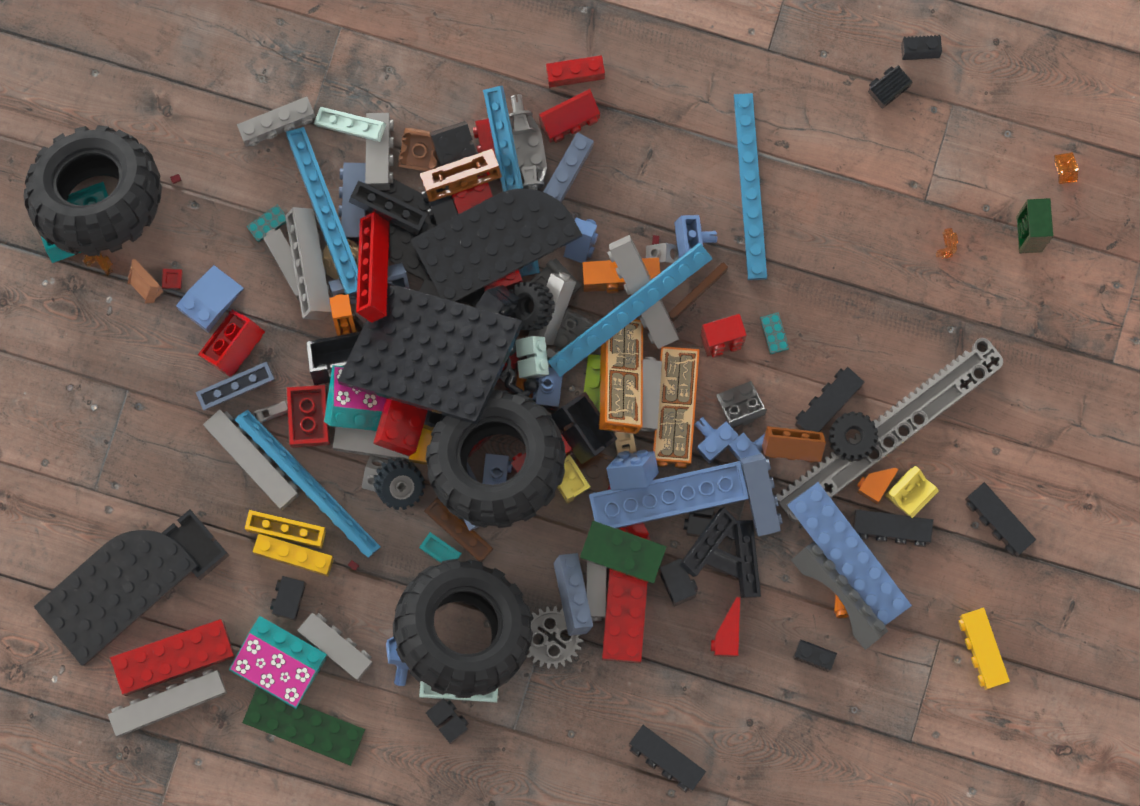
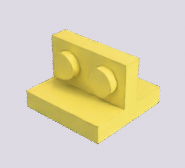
(573, 481)
(912, 492)

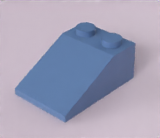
(209, 298)

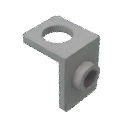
(662, 251)
(370, 471)

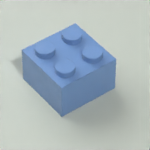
(632, 470)

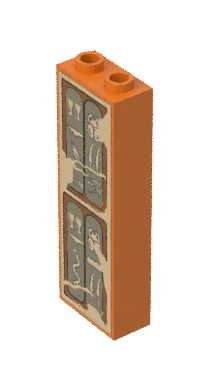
(622, 380)
(676, 407)

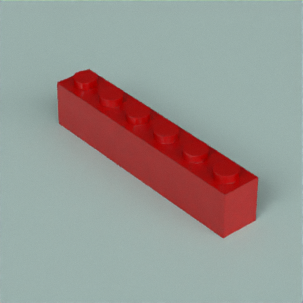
(372, 267)

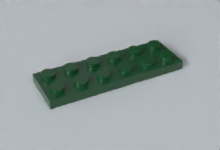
(304, 727)

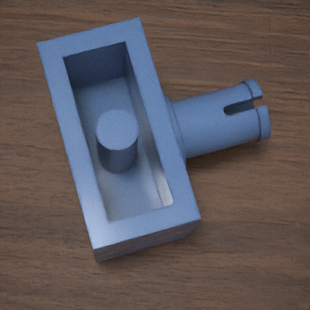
(689, 233)
(582, 248)
(549, 390)
(715, 440)
(743, 447)
(496, 469)

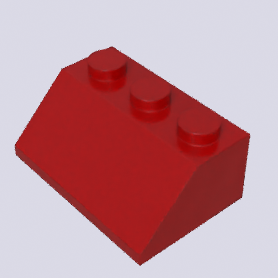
(569, 116)
(231, 343)

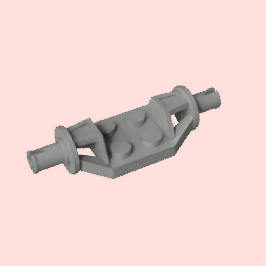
(528, 145)

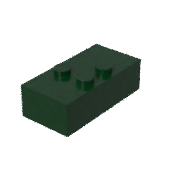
(1034, 225)
(623, 552)

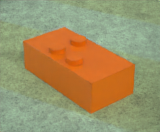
(603, 275)

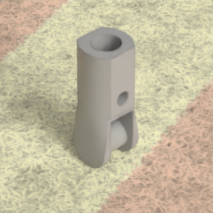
(274, 411)

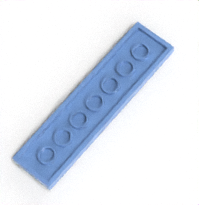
(670, 496)
(848, 552)

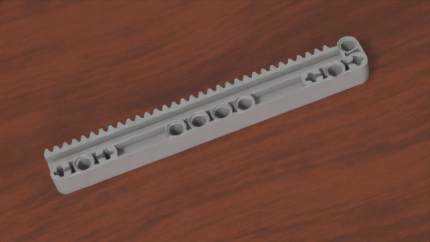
(927, 402)

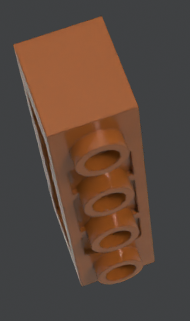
(460, 175)

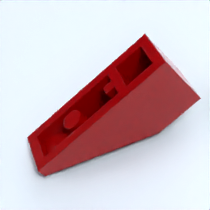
(727, 638)

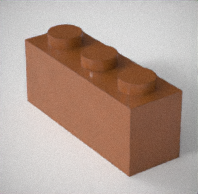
(793, 444)

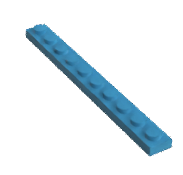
(505, 150)
(750, 186)
(324, 209)
(630, 309)
(307, 483)

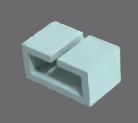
(536, 363)

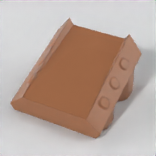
(417, 150)
(143, 282)

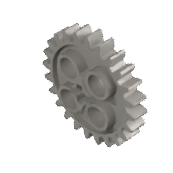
(540, 652)

